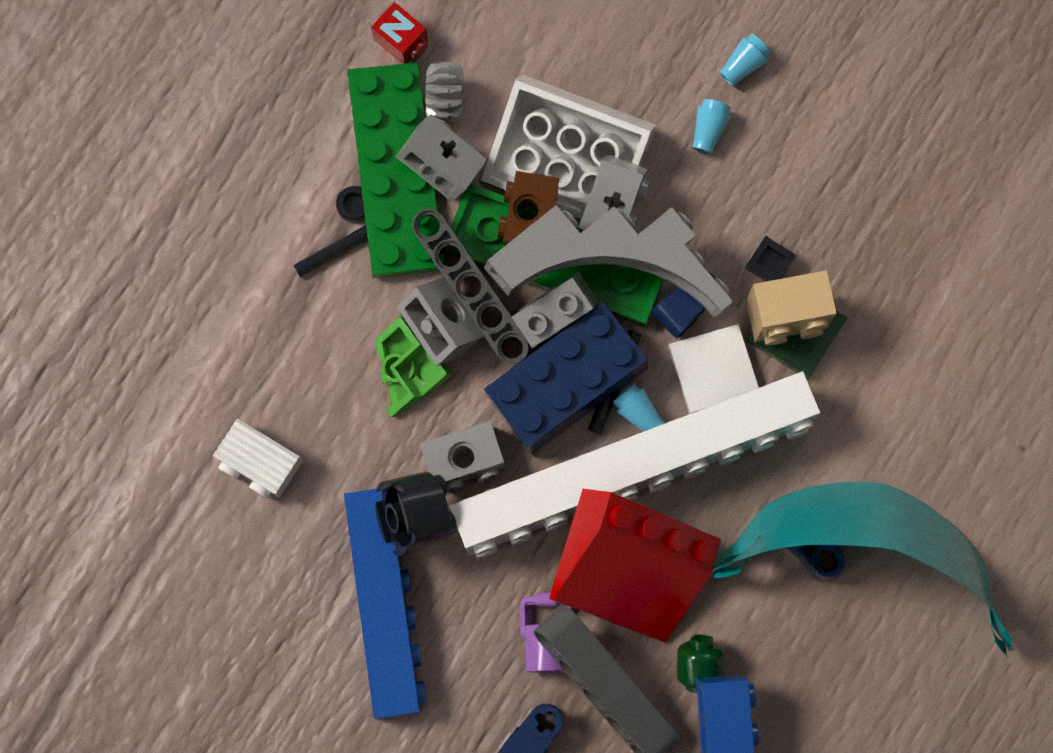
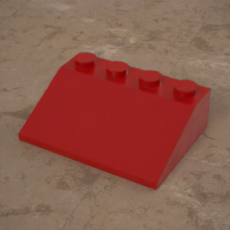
(632, 564)

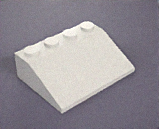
(562, 138)

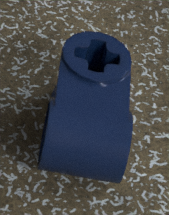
(678, 311)
(808, 557)
(528, 737)

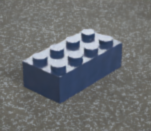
(566, 378)

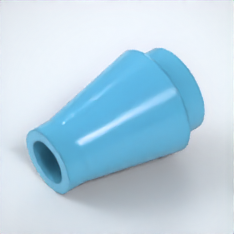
(745, 59)
(710, 123)
(637, 408)

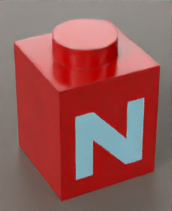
(400, 34)

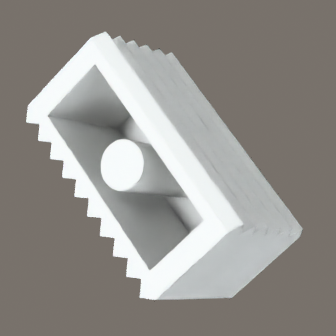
(257, 459)

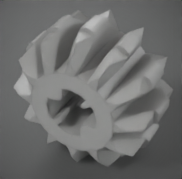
(445, 91)

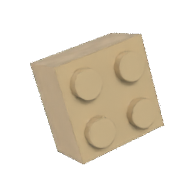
(791, 307)

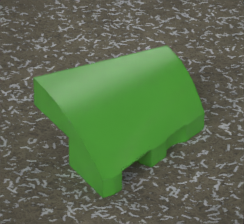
(407, 367)

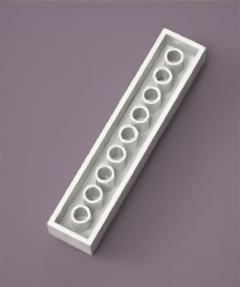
(637, 463)

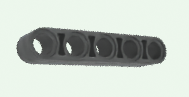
(467, 268)
(605, 683)

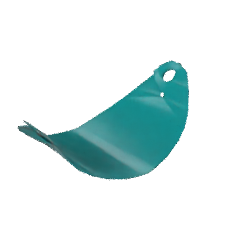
(867, 517)

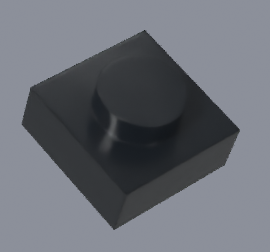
(770, 260)

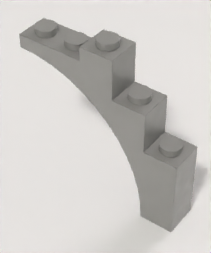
(611, 240)

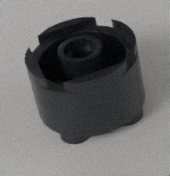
(414, 512)

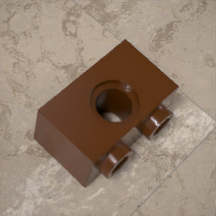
(526, 191)

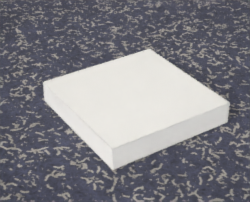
(712, 367)

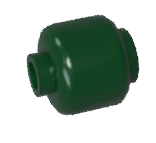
(699, 659)

